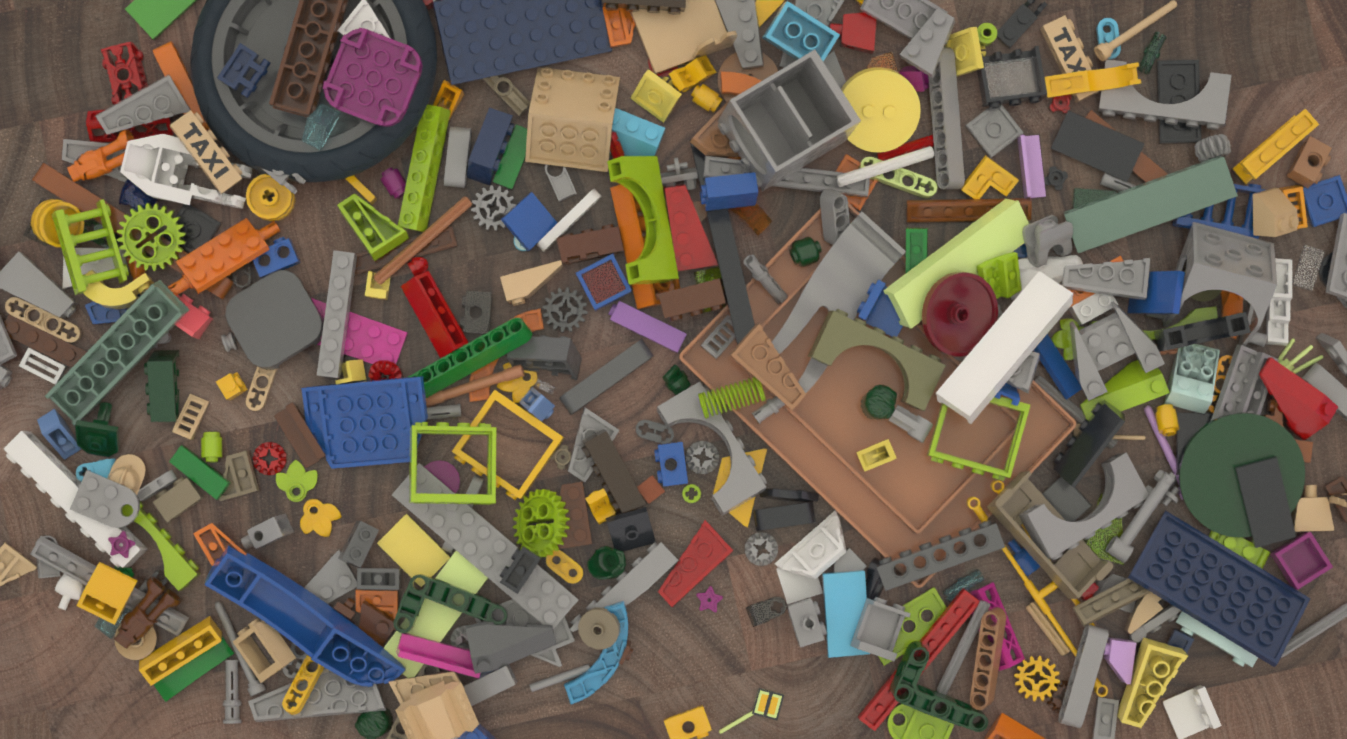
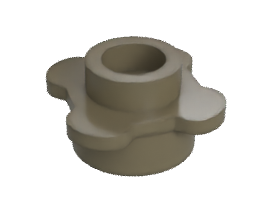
(561, 463)

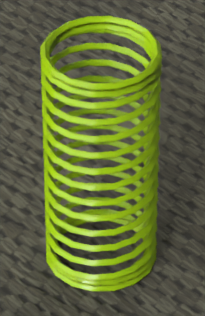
(702, 396)

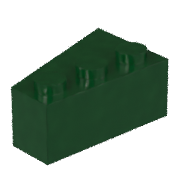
(162, 386)

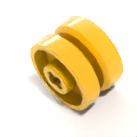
(258, 202)
(43, 223)

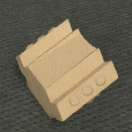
(437, 712)

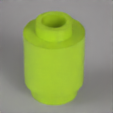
(991, 29)
(211, 446)

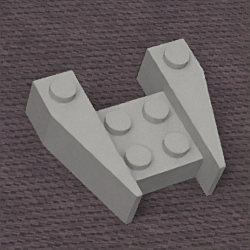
(1106, 344)

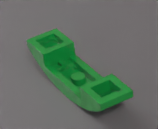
(193, 670)

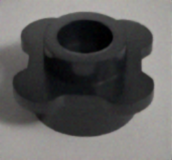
(1057, 184)

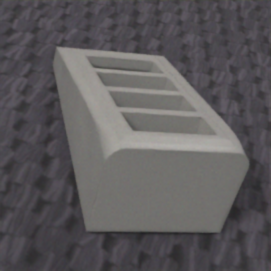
(709, 348)

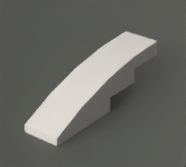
(1279, 308)

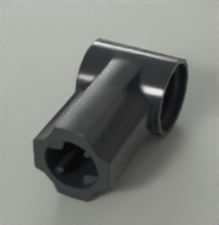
(873, 582)

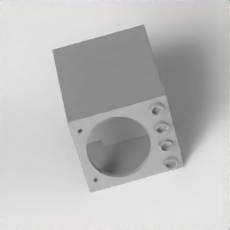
(788, 120)

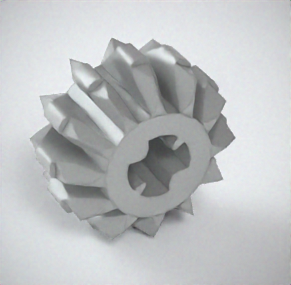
(1212, 147)

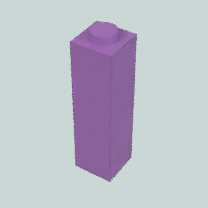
(647, 326)

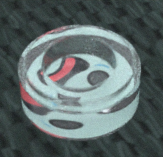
(545, 386)

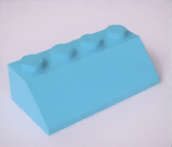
(637, 135)

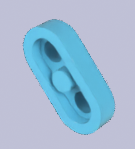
(1103, 37)

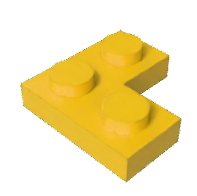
(988, 174)

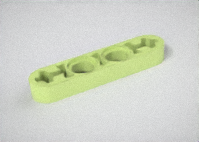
(896, 181)

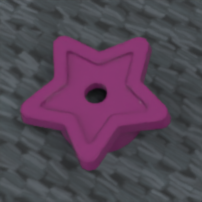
(115, 542)
(715, 598)

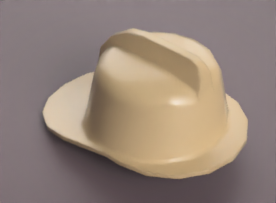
(128, 471)

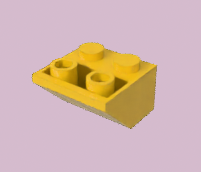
(107, 593)

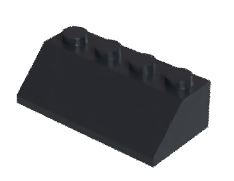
(1089, 442)

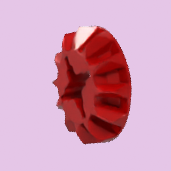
(385, 367)
(275, 466)

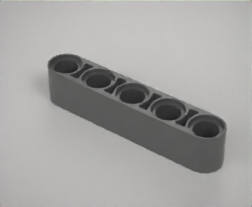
(606, 377)

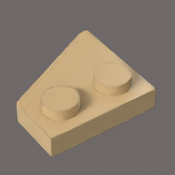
(13, 564)

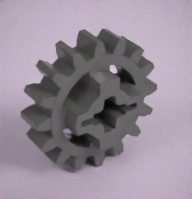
(574, 310)

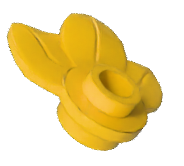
(517, 386)
(320, 520)

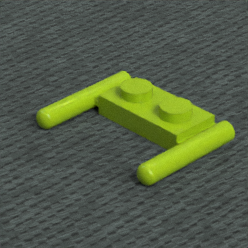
(1243, 548)

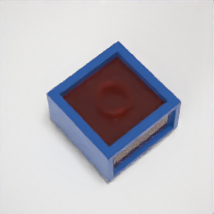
(604, 282)

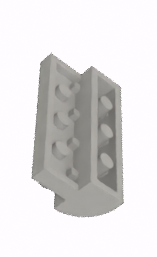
(1242, 385)

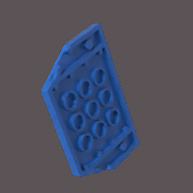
(365, 420)

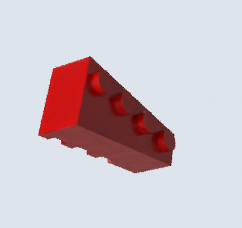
(688, 236)

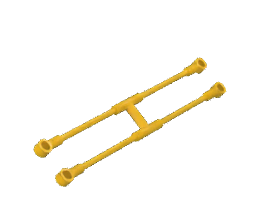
(1037, 595)

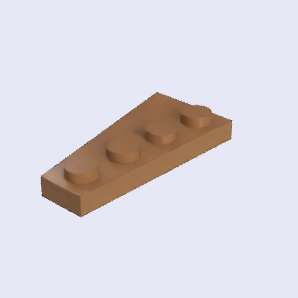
(763, 361)

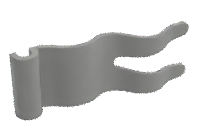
(841, 282)

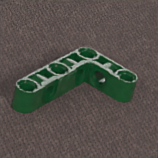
(443, 593)
(925, 699)

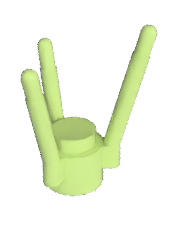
(1289, 364)

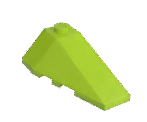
(1129, 389)

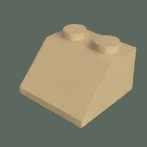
(1273, 214)

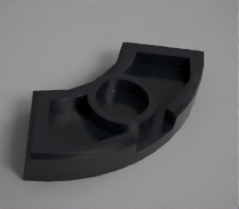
(789, 495)

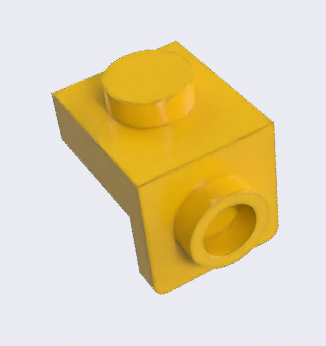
(600, 506)

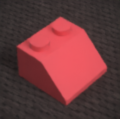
(195, 320)

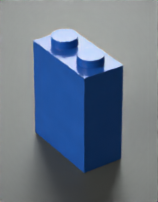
(729, 191)

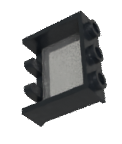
(1012, 78)

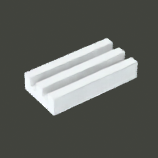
(59, 373)

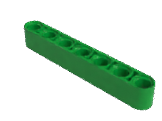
(474, 355)

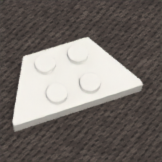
(816, 550)

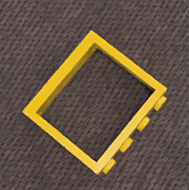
(479, 469)

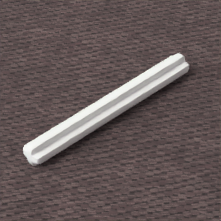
(885, 166)

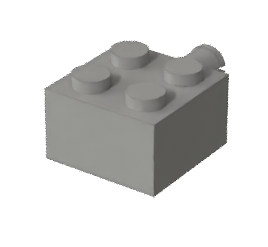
(805, 622)

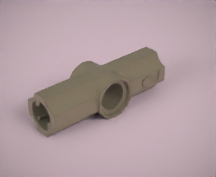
(513, 97)

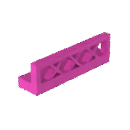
(1011, 643)
(435, 654)

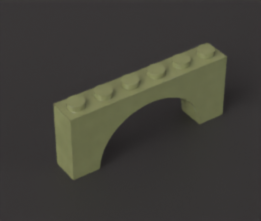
(918, 370)

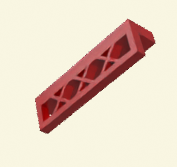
(93, 123)

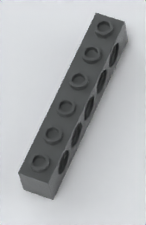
(992, 542)

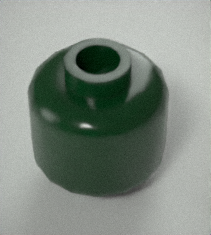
(805, 251)

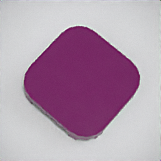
(373, 77)

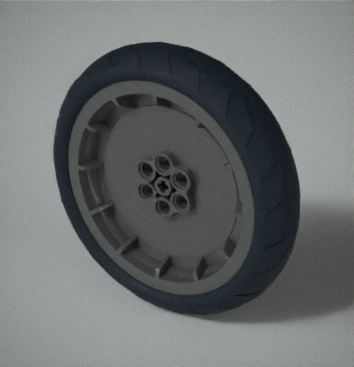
(273, 137)

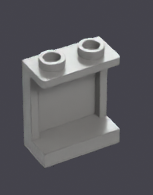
(879, 628)

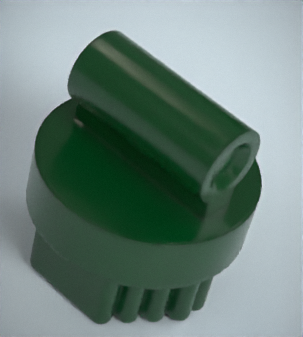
(676, 380)

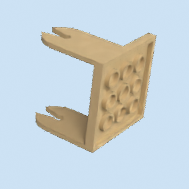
(682, 37)

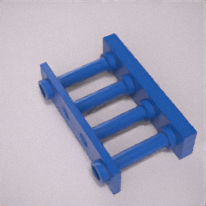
(1246, 229)

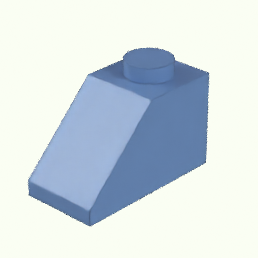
(537, 404)
(58, 434)

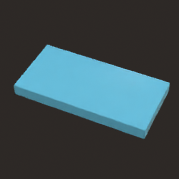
(843, 607)

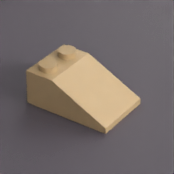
(526, 283)

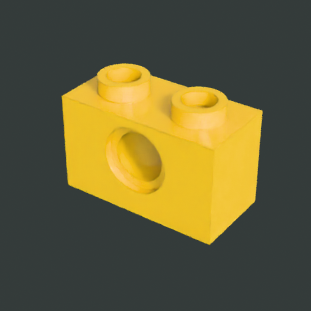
(696, 716)

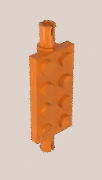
(222, 256)

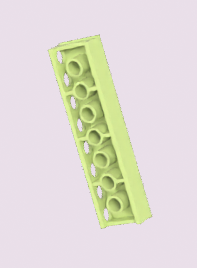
(988, 237)
(434, 618)

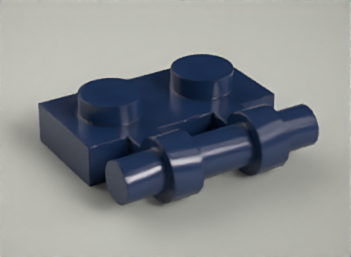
(238, 67)

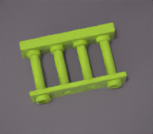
(75, 261)

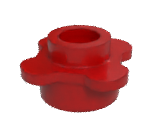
(1064, 107)

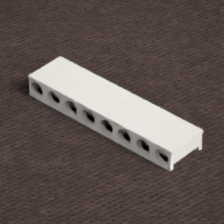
(1005, 347)

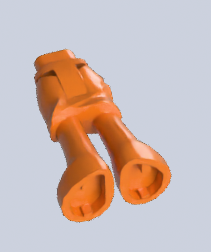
(95, 163)

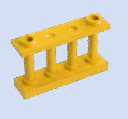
(1275, 146)

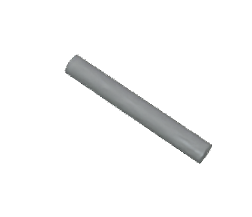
(559, 678)

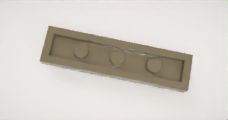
(1109, 601)

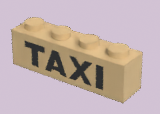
(1067, 50)
(206, 152)

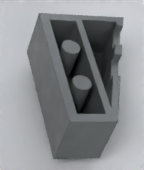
(548, 354)

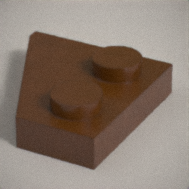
(375, 623)

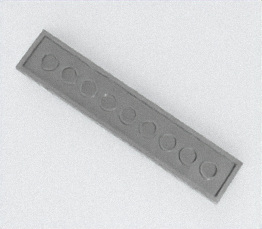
(486, 549)

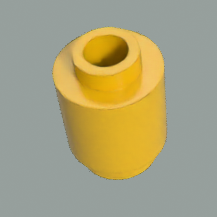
(706, 98)
(1166, 420)

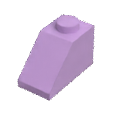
(1120, 657)

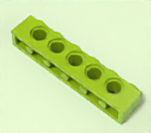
(424, 168)

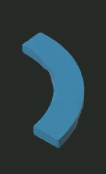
(605, 664)

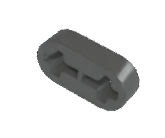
(653, 436)

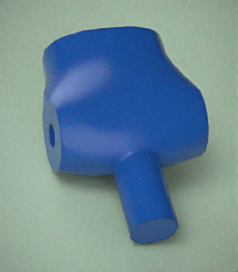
(1023, 558)

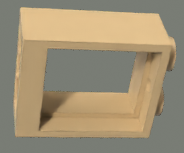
(272, 642)

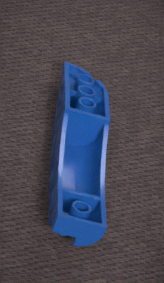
(302, 619)

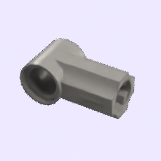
(914, 425)

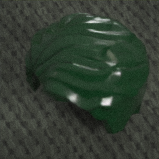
(879, 402)
(606, 563)
(374, 724)

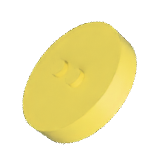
(885, 106)

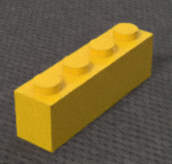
(180, 650)

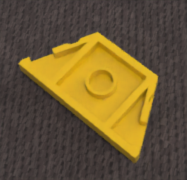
(744, 511)

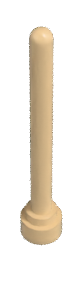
(1104, 50)

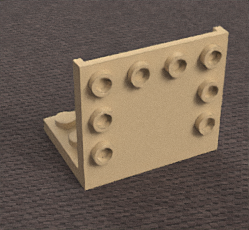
(571, 119)

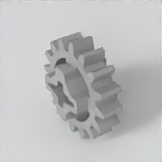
(480, 203)

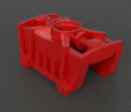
(133, 65)

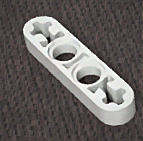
(569, 220)

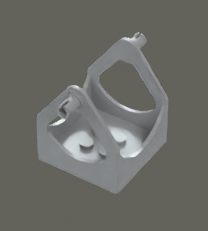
(1232, 264)

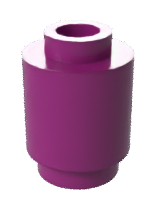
(393, 182)

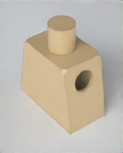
(1312, 512)

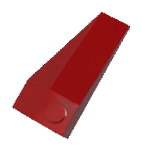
(1301, 403)

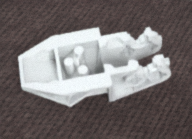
(160, 167)

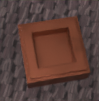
(650, 489)

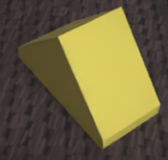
(876, 455)

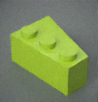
(371, 227)

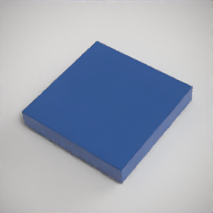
(1325, 201)
(529, 221)

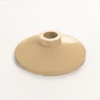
(141, 649)

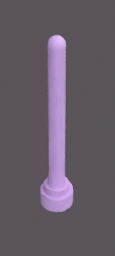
(1163, 442)

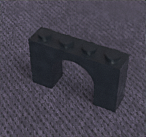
(1202, 331)

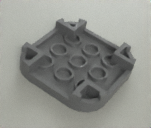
(274, 319)

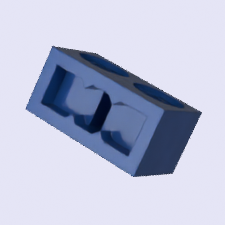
(276, 262)

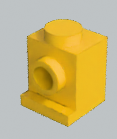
(231, 386)

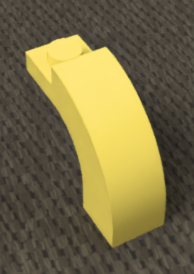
(117, 297)

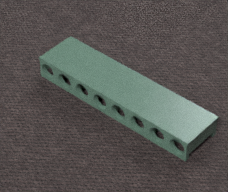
(1151, 203)
(118, 351)

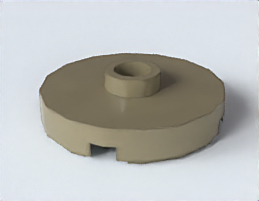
(605, 621)

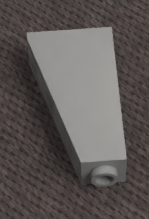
(33, 285)
(490, 684)

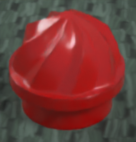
(418, 265)

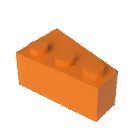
(214, 542)

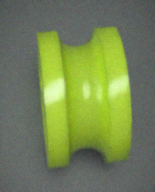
(686, 489)

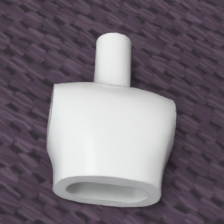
(69, 589)

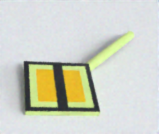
(766, 705)

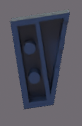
(489, 146)

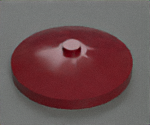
(959, 313)

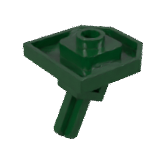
(98, 436)

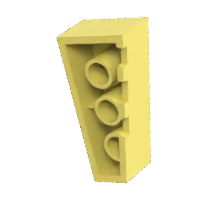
(1151, 674)

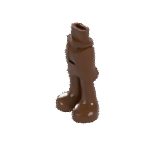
(138, 622)

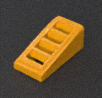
(1298, 190)

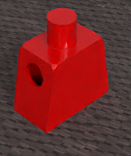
(857, 32)

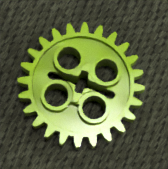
(162, 252)
(538, 508)

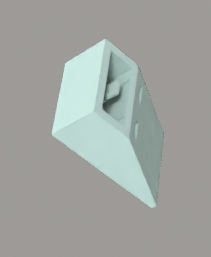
(1193, 378)

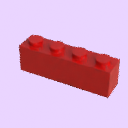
(434, 314)

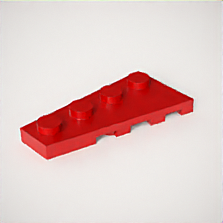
(698, 560)

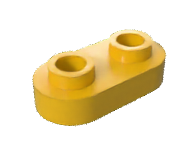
(565, 565)

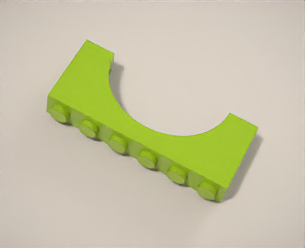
(643, 180)

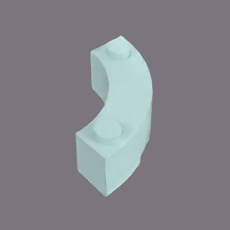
(1192, 626)

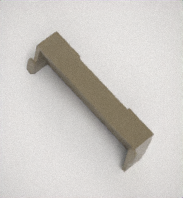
(1076, 567)

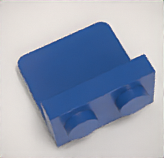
(879, 310)

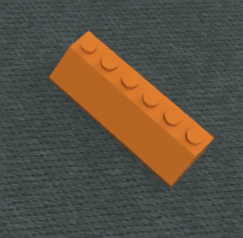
(633, 237)

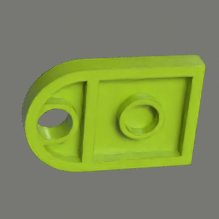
(917, 725)

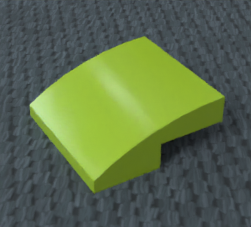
(1002, 274)

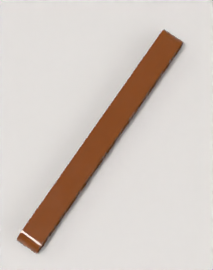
(85, 201)

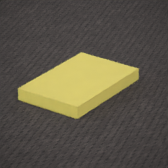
(413, 549)

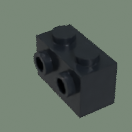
(520, 570)

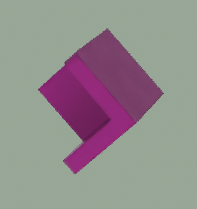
(917, 78)

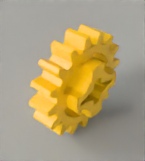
(1047, 680)

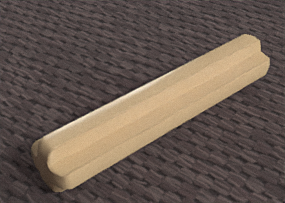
(1048, 628)

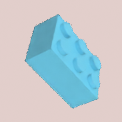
(799, 33)

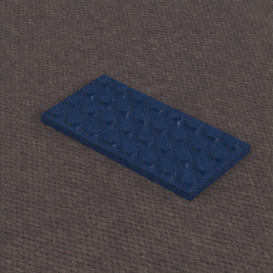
(516, 35)
(1219, 588)

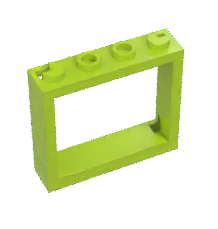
(461, 429)
(978, 468)

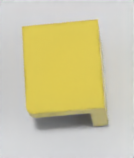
(375, 290)
(352, 372)

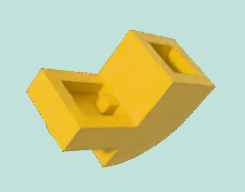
(692, 74)

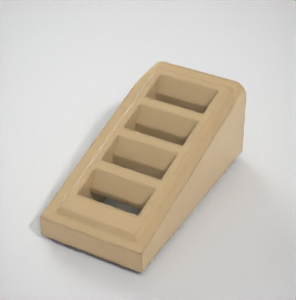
(194, 427)

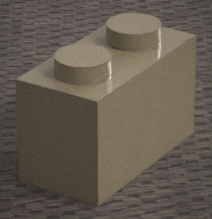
(178, 499)

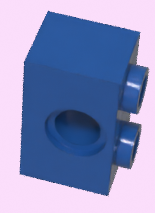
(676, 452)

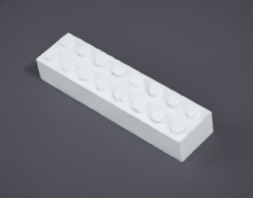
(62, 486)

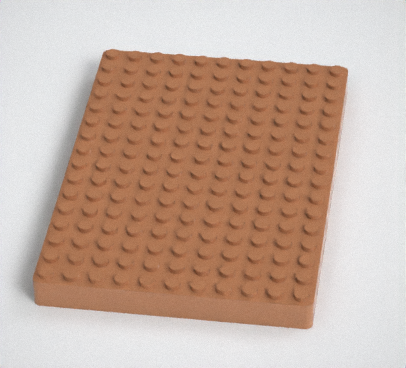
(905, 498)

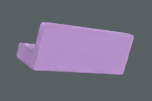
(1031, 166)

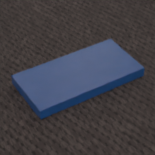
(1163, 294)

